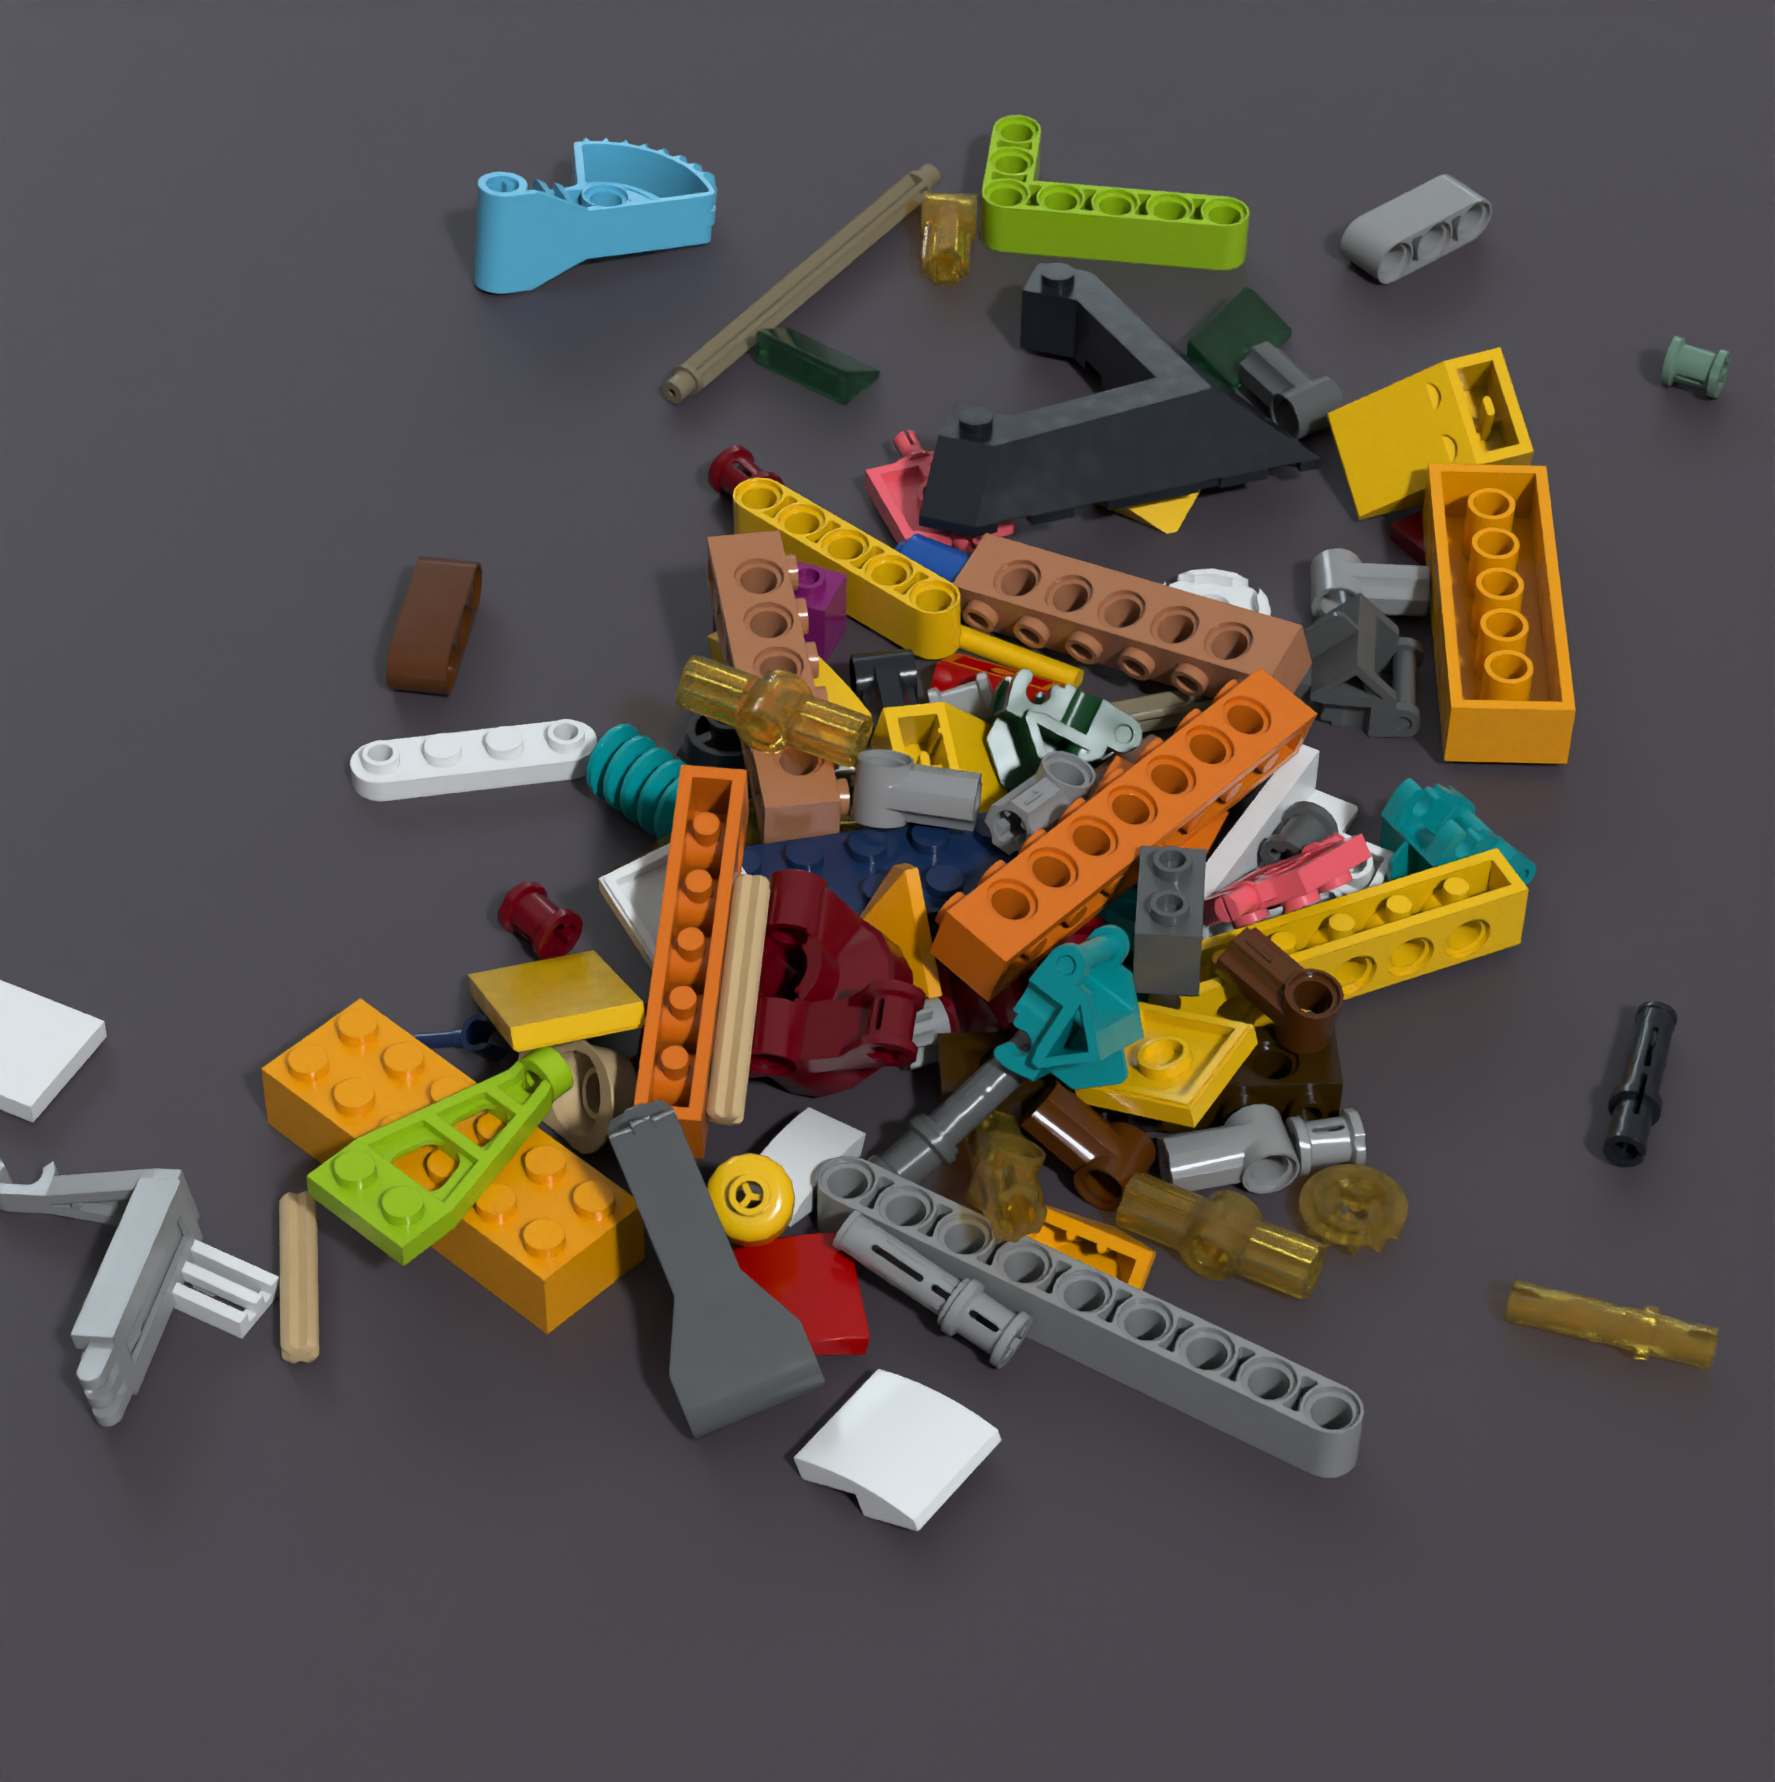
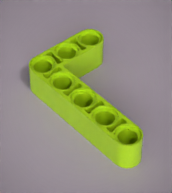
(1100, 220)

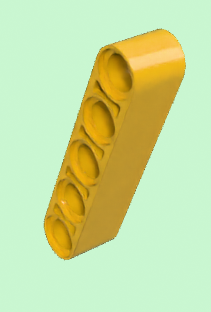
(882, 585)

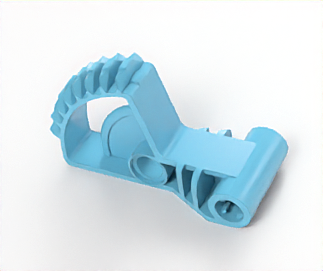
(617, 205)

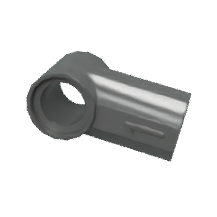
(1293, 397)

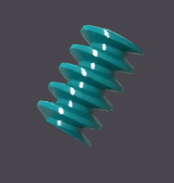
(635, 778)

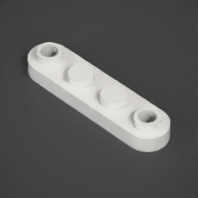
(472, 760)

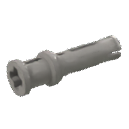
(967, 1298)

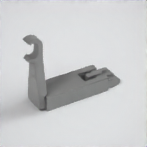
(137, 1276)

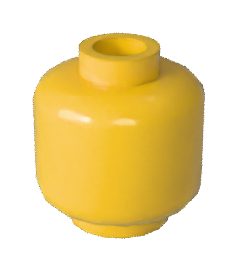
(776, 1206)

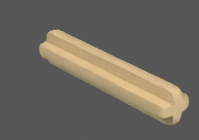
(298, 1278)

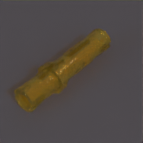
(1613, 1324)

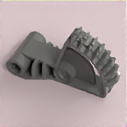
(730, 1338)

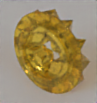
(1359, 1189)

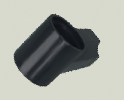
(884, 680)

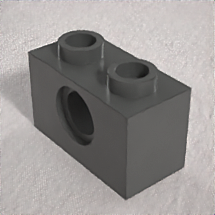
(1169, 920)

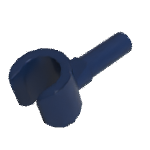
(472, 1037)

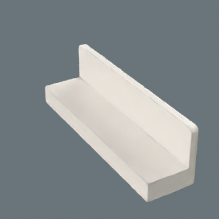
(1264, 817)

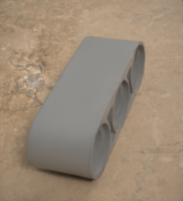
(1415, 228)

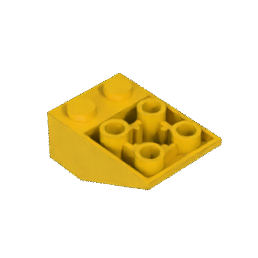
(1440, 415)

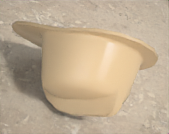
(600, 1092)

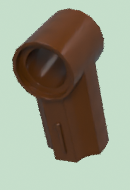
(1282, 989)
(1097, 1151)

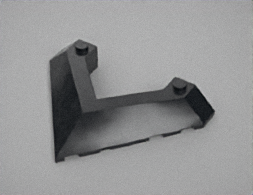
(1145, 439)

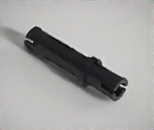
(1631, 1130)

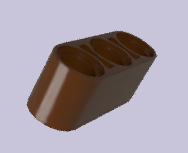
(434, 625)

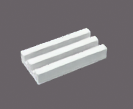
(230, 1279)

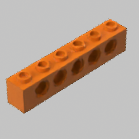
(691, 944)

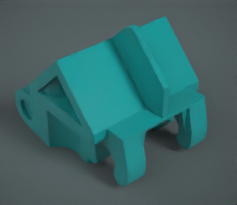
(1437, 828)
(1078, 1014)

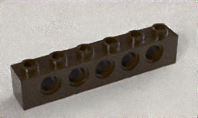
(1270, 1076)

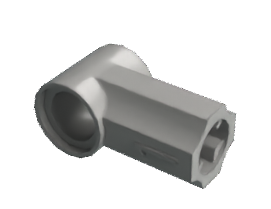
(1392, 588)
(897, 791)
(1039, 800)
(1247, 1149)

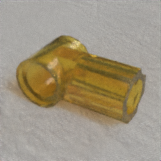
(947, 233)

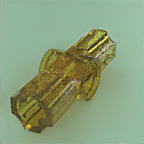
(773, 711)
(1006, 1177)
(1221, 1235)

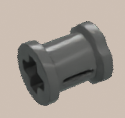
(1303, 824)

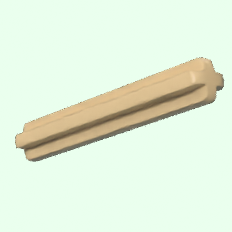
(738, 1000)

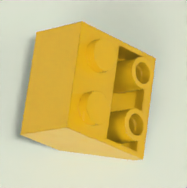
(941, 738)

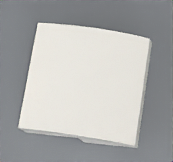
(898, 1449)

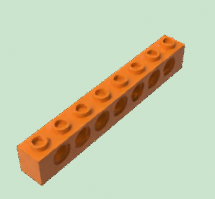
(1095, 848)

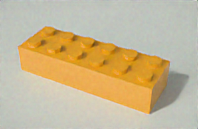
(1497, 615)
(540, 1233)

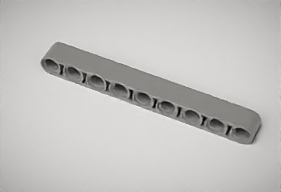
(1111, 1323)

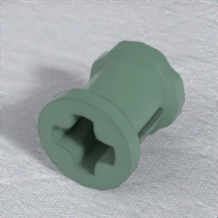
(1695, 367)

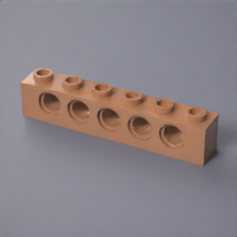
(1124, 620)
(762, 631)

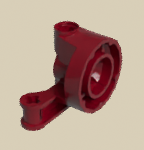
(829, 994)

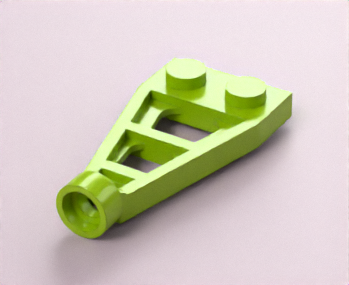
(396, 1210)

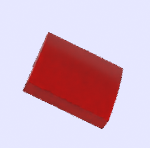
(815, 1286)

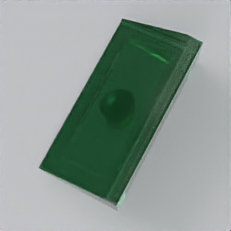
(1233, 332)
(813, 364)

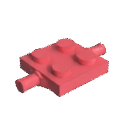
(899, 494)
(1287, 882)

